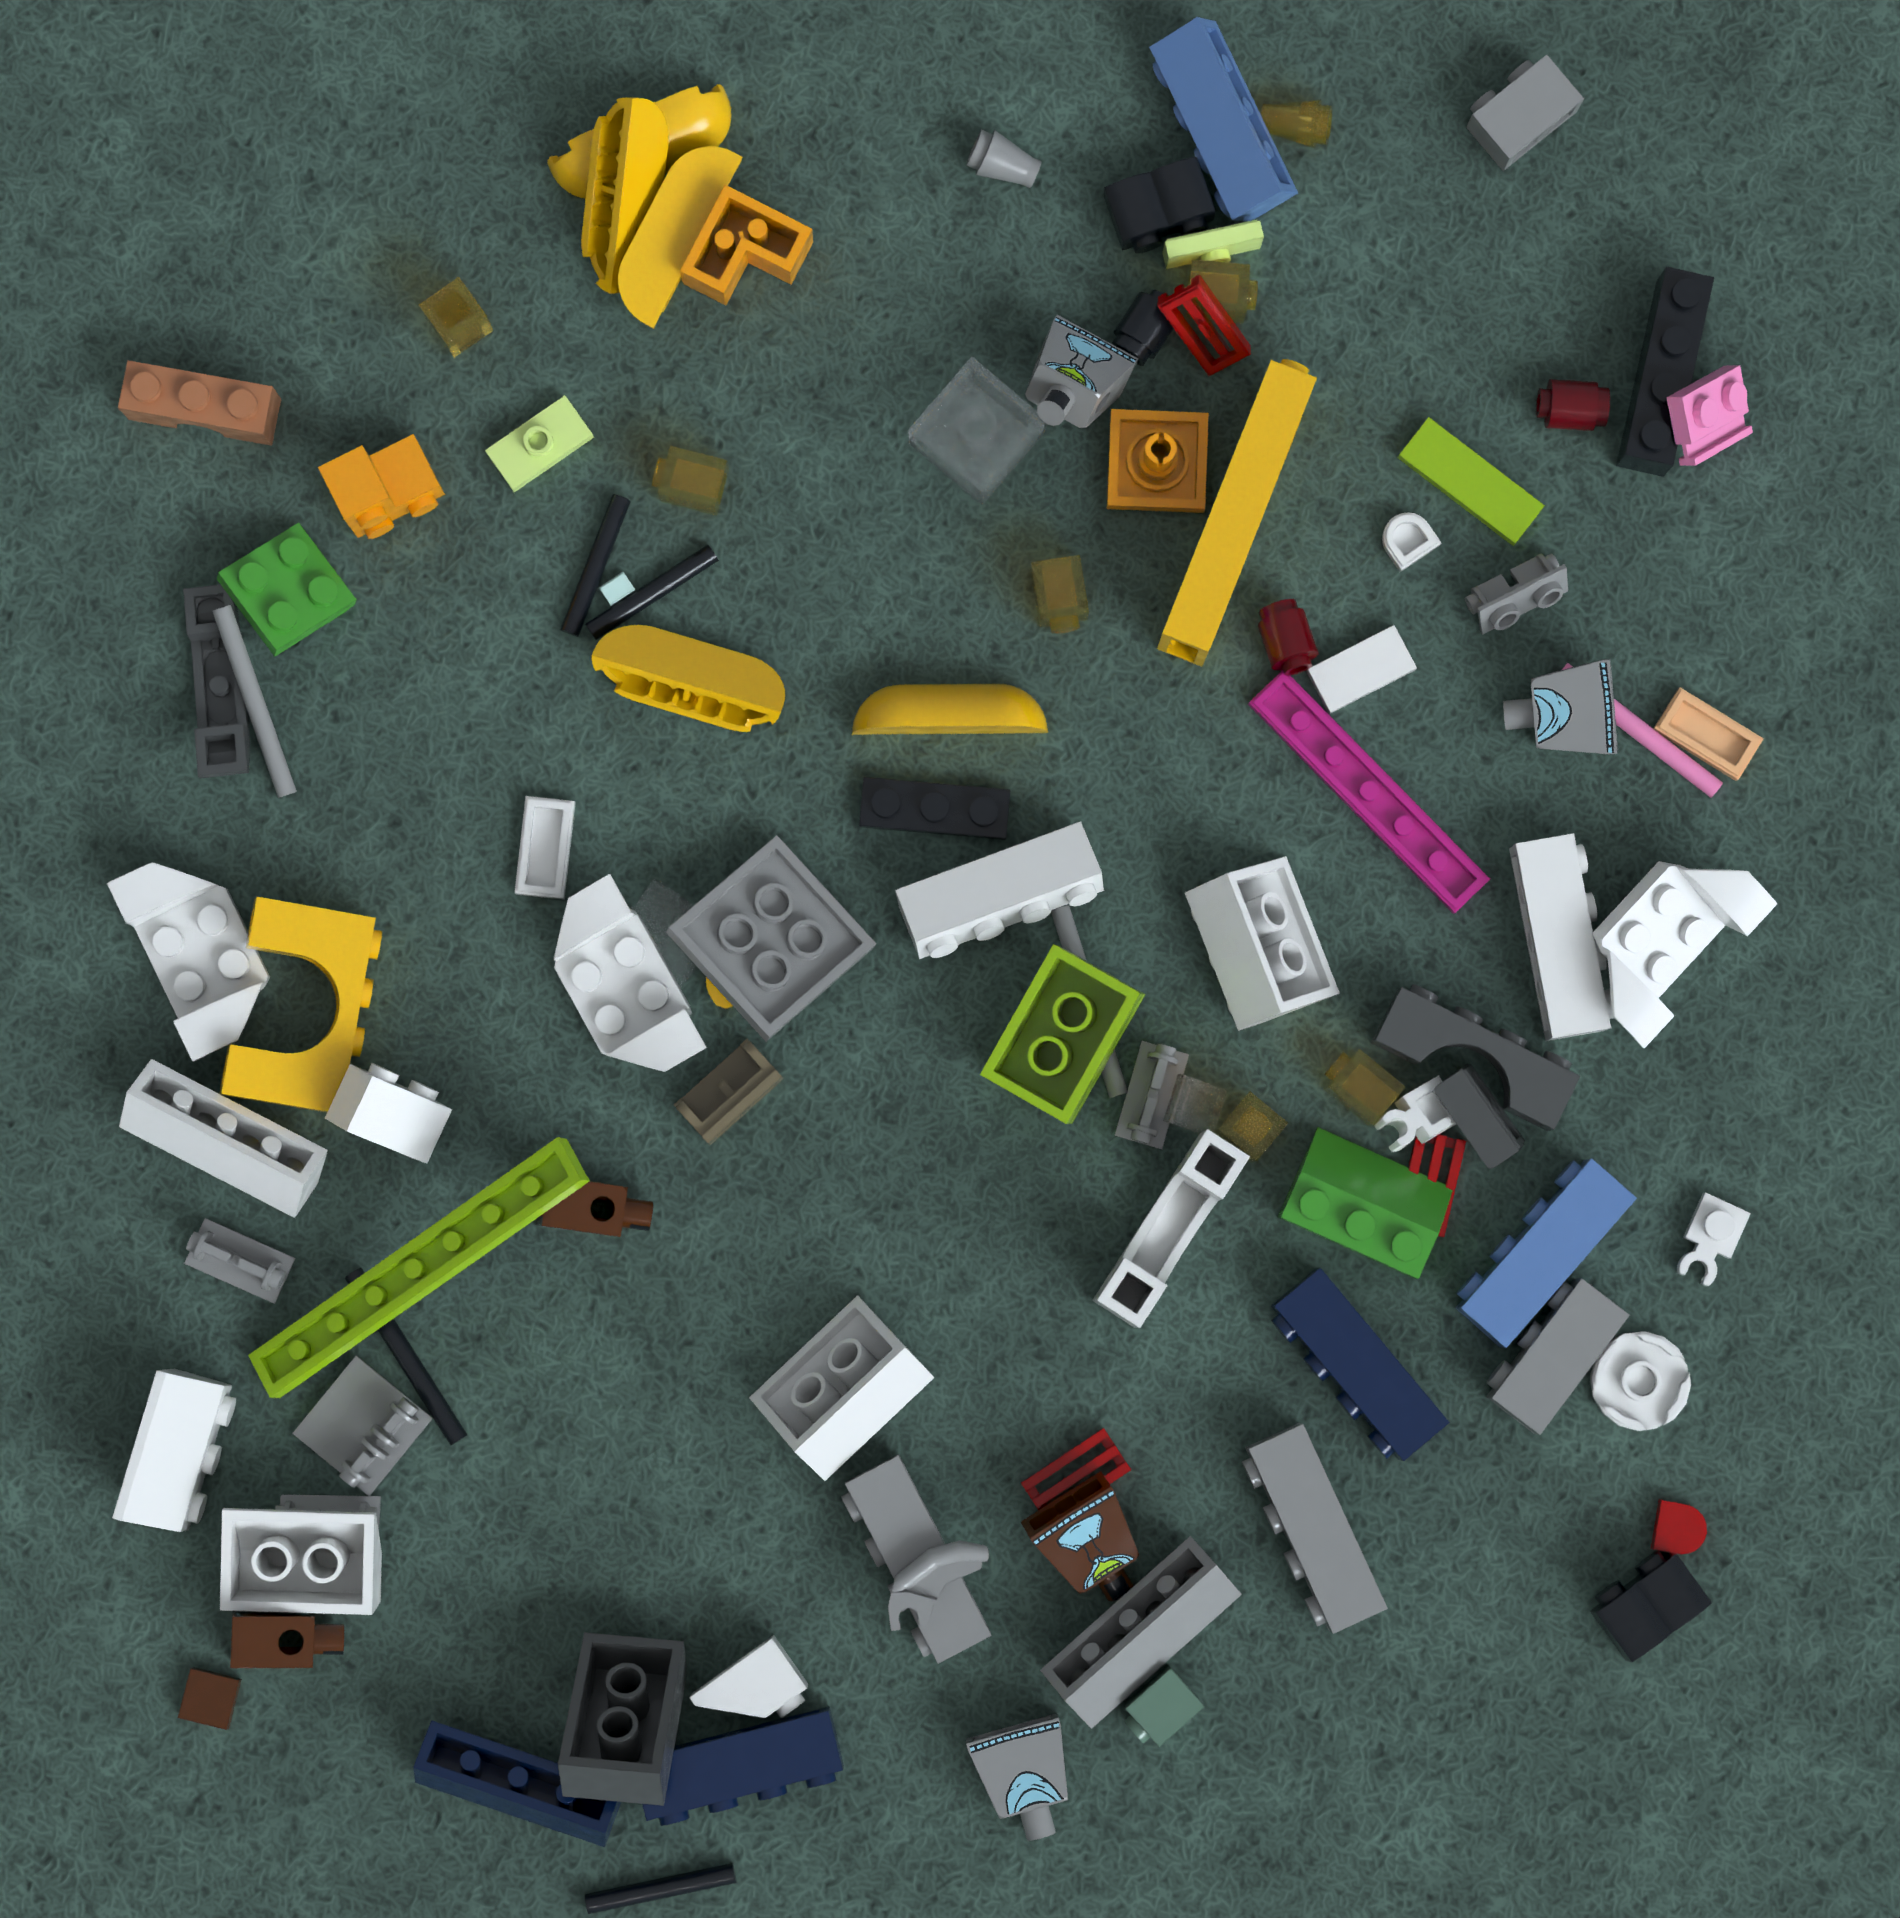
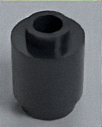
(1143, 328)

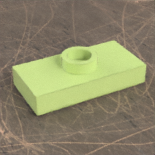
(1213, 244)
(539, 443)

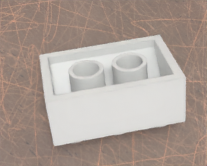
(1261, 942)
(841, 1388)
(174, 1451)
(300, 1561)

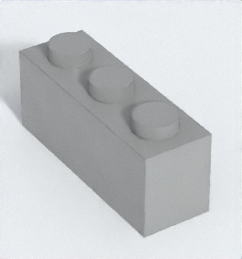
(1555, 1354)

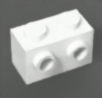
(389, 1113)

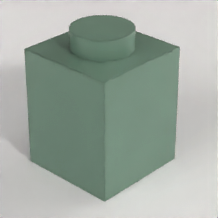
(1161, 1707)

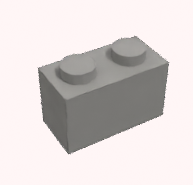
(1524, 111)

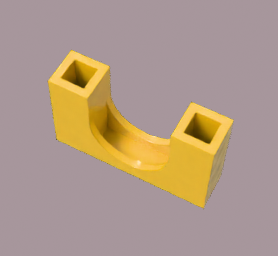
(341, 949)

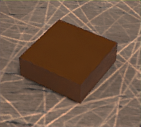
(209, 1698)

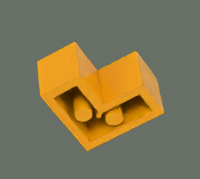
(740, 234)
(382, 486)

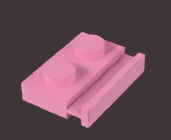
(1709, 414)

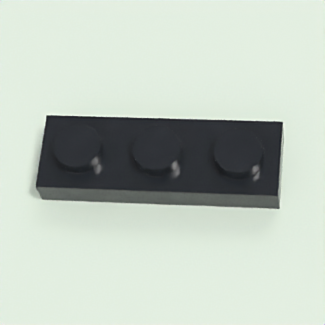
(934, 808)

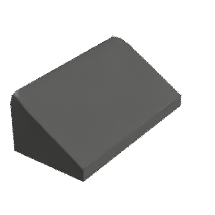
(1479, 1116)

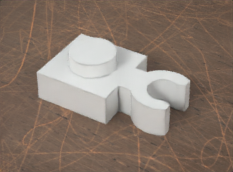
(1419, 1115)
(1714, 1230)

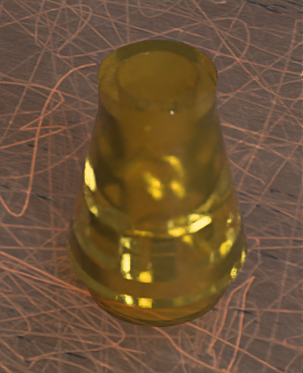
(1299, 122)

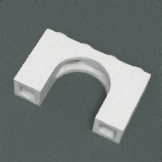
(1169, 1226)

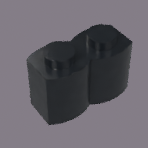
(1159, 205)
(1649, 1605)

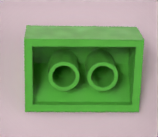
(1366, 1203)

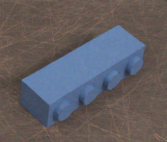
(1222, 120)
(1545, 1252)

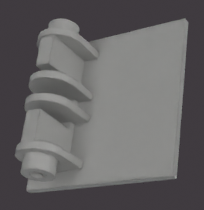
(362, 1426)

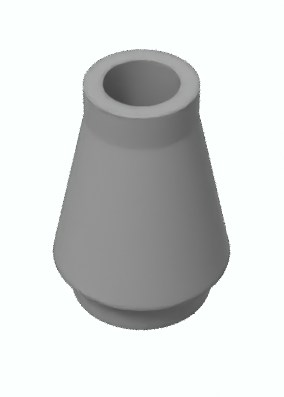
(1002, 160)

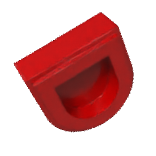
(1678, 1528)

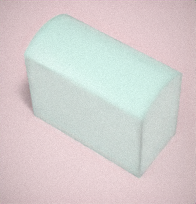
(617, 589)

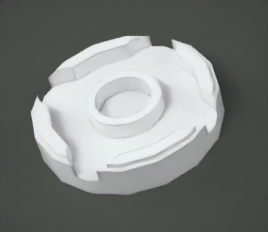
(1621, 1381)

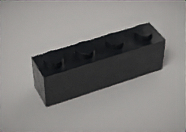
(1664, 368)

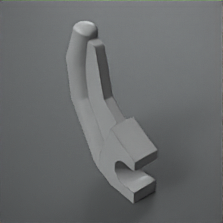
(927, 1575)

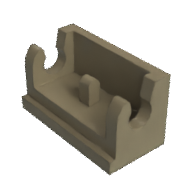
(728, 1092)

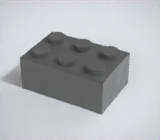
(623, 1719)

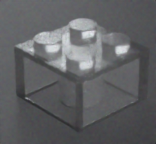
(976, 430)

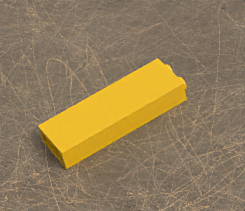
(1237, 511)

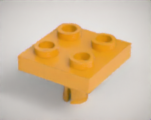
(1157, 460)

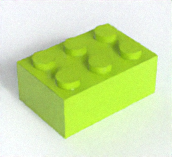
(1062, 1034)

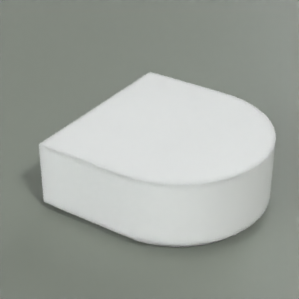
(1408, 539)

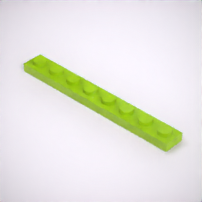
(419, 1267)

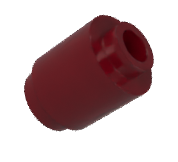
(1573, 405)
(1287, 637)

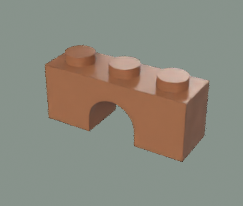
(185, 397)

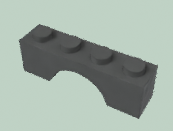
(1532, 1084)

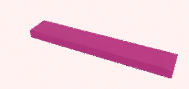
(1369, 791)

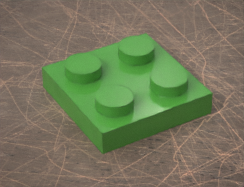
(286, 589)

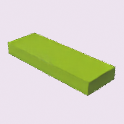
(1471, 481)

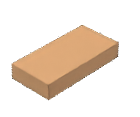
(1708, 734)

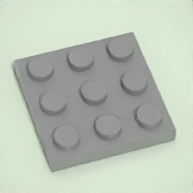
(771, 938)

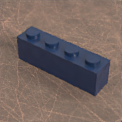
(1359, 1364)
(749, 1762)
(508, 1783)

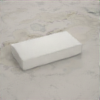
(1361, 669)
(544, 847)

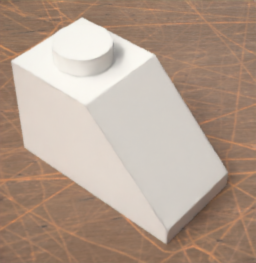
(755, 1684)

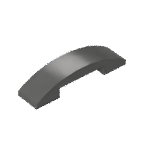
(222, 717)

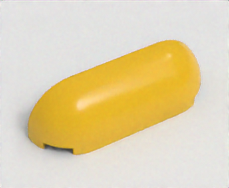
(692, 123)
(622, 182)
(670, 228)
(690, 677)
(949, 710)

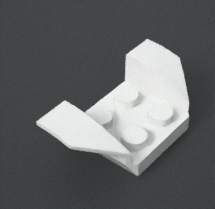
(1664, 929)
(196, 952)
(622, 981)

